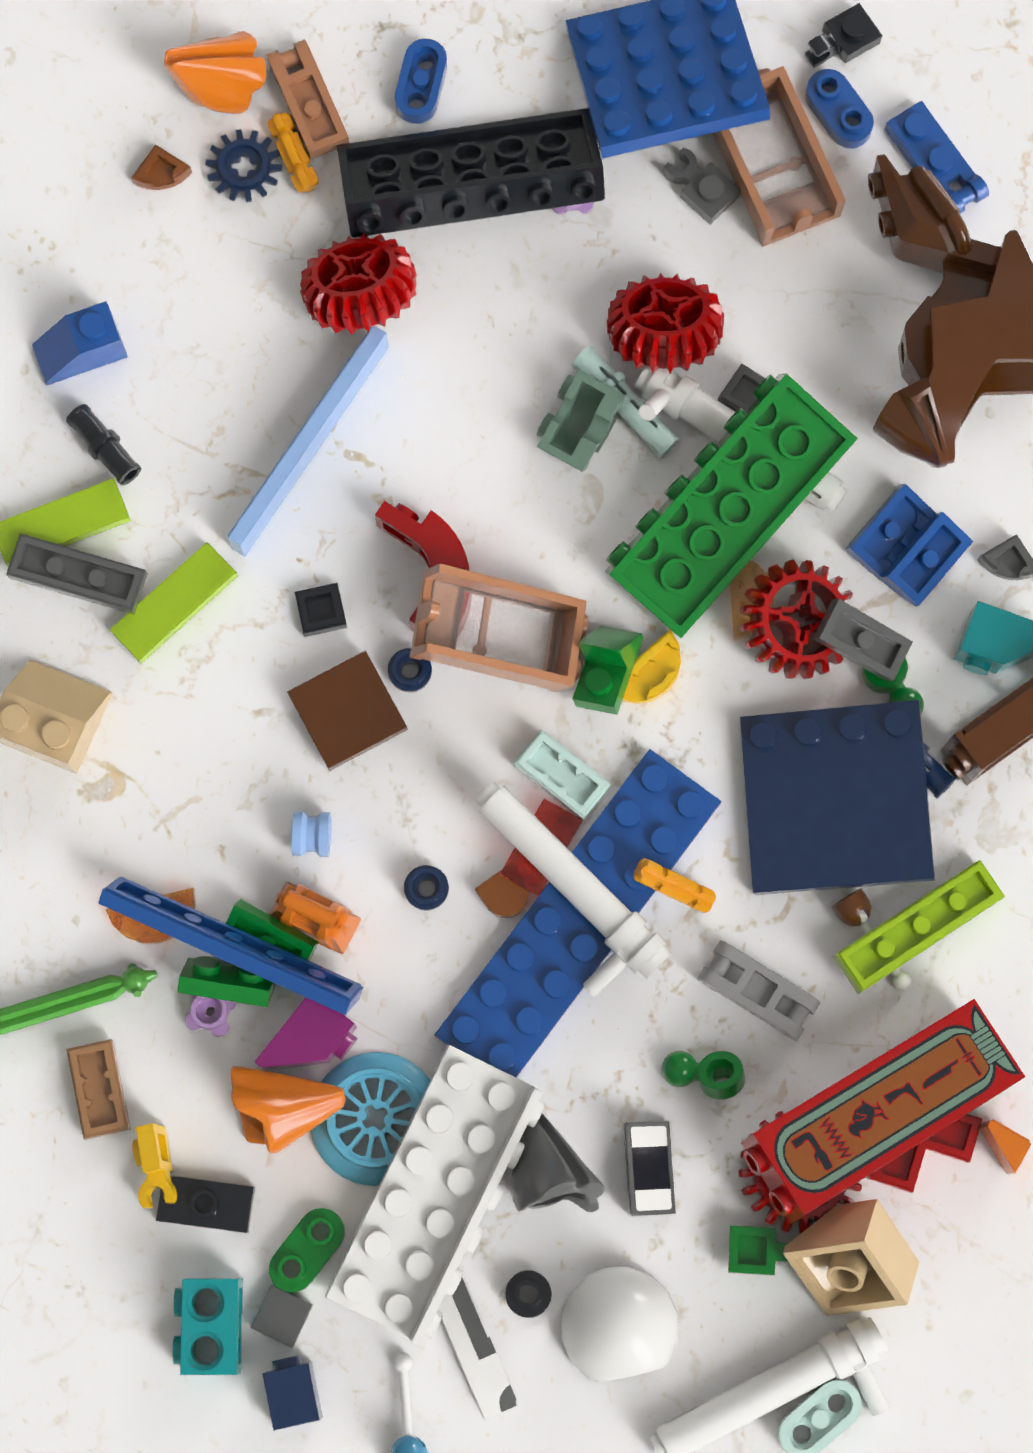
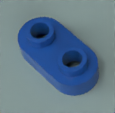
(420, 83)
(836, 107)

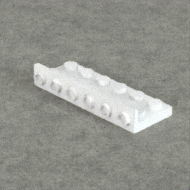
(436, 1195)

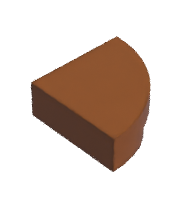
(160, 170)

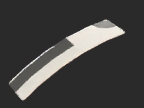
(476, 1352)

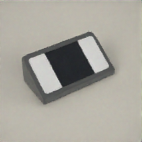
(649, 1168)

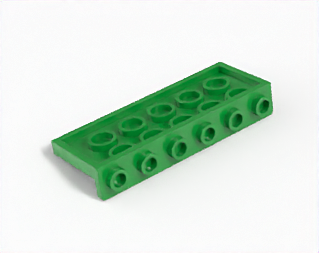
(729, 503)

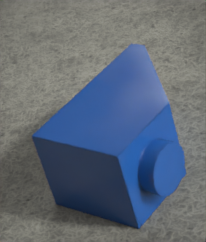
(79, 344)

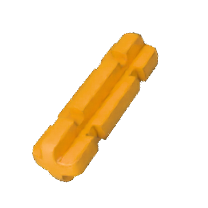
(293, 152)
(674, 885)

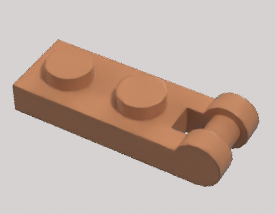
(308, 99)

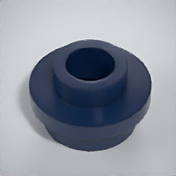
(405, 684)
(421, 874)

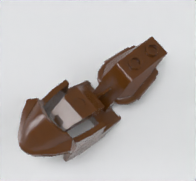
(965, 337)

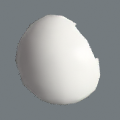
(619, 1324)

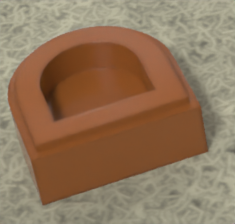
(502, 896)

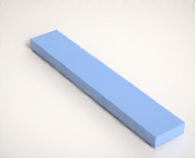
(308, 441)

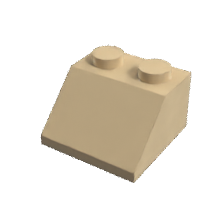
(51, 715)
(854, 1259)

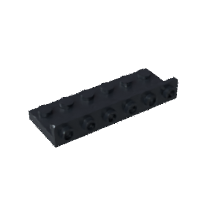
(471, 172)

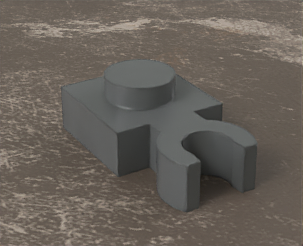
(706, 189)

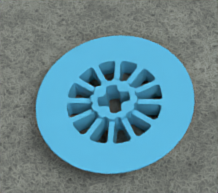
(348, 1073)

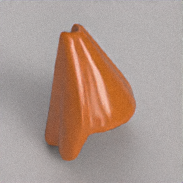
(218, 71)
(280, 1106)

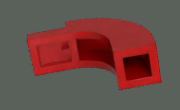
(431, 539)

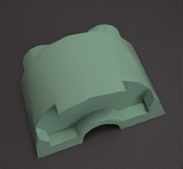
(581, 421)

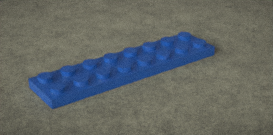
(554, 945)

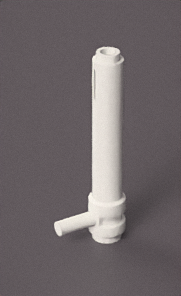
(684, 400)
(624, 930)
(832, 1358)

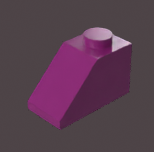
(309, 1038)

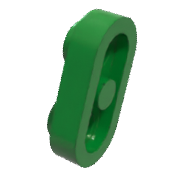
(306, 1250)

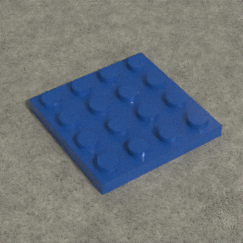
(666, 72)

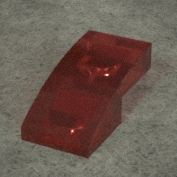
(562, 826)

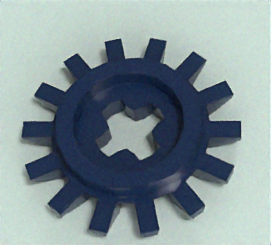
(232, 154)

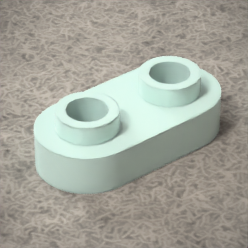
(822, 1423)

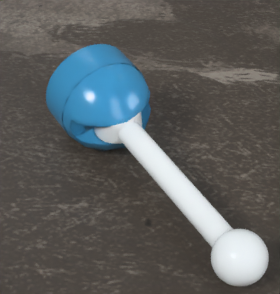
(407, 1443)

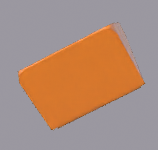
(1006, 1144)

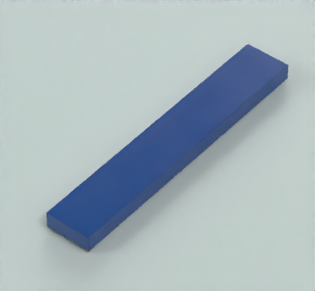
(231, 944)

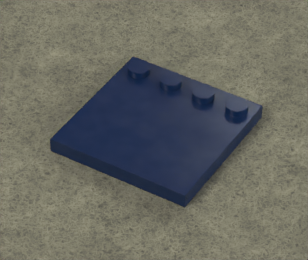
(837, 798)

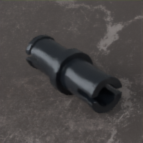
(103, 444)

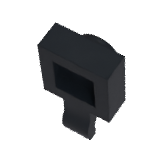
(845, 34)

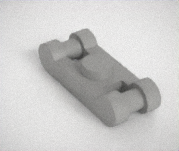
(758, 990)

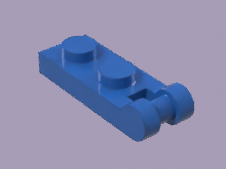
(927, 145)

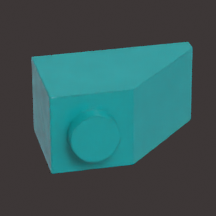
(994, 640)

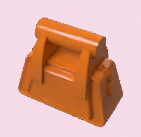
(315, 916)

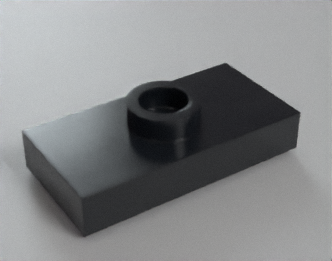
(208, 1205)

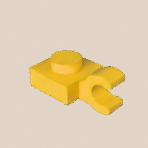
(153, 1155)

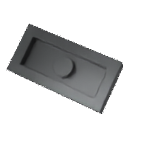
(862, 640)

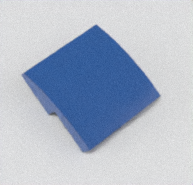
(909, 545)

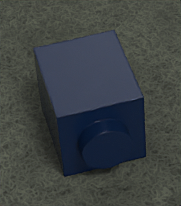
(292, 1393)

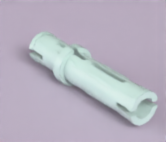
(653, 432)

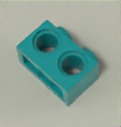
(223, 1326)

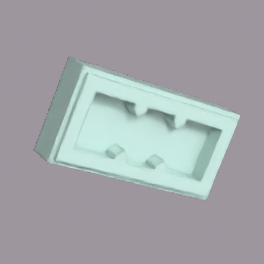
(562, 775)

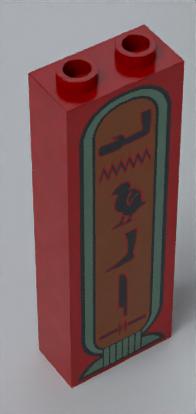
(880, 1111)

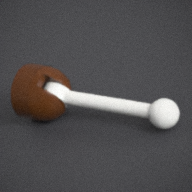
(855, 911)

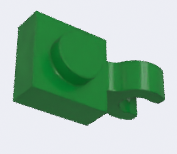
(754, 1250)

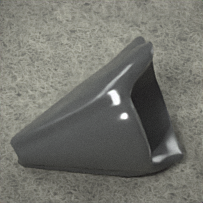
(552, 1172)

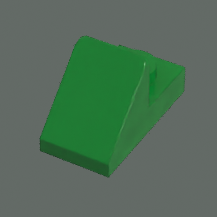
(607, 668)

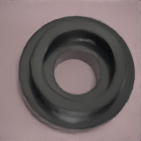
(543, 1298)

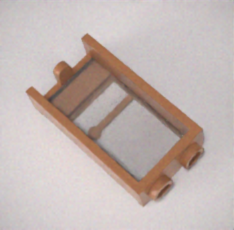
(781, 166)
(499, 628)

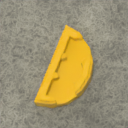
(654, 671)

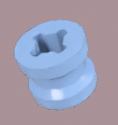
(311, 833)

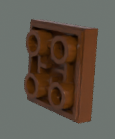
(347, 710)

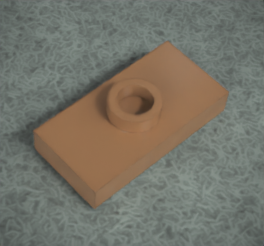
(98, 1089)

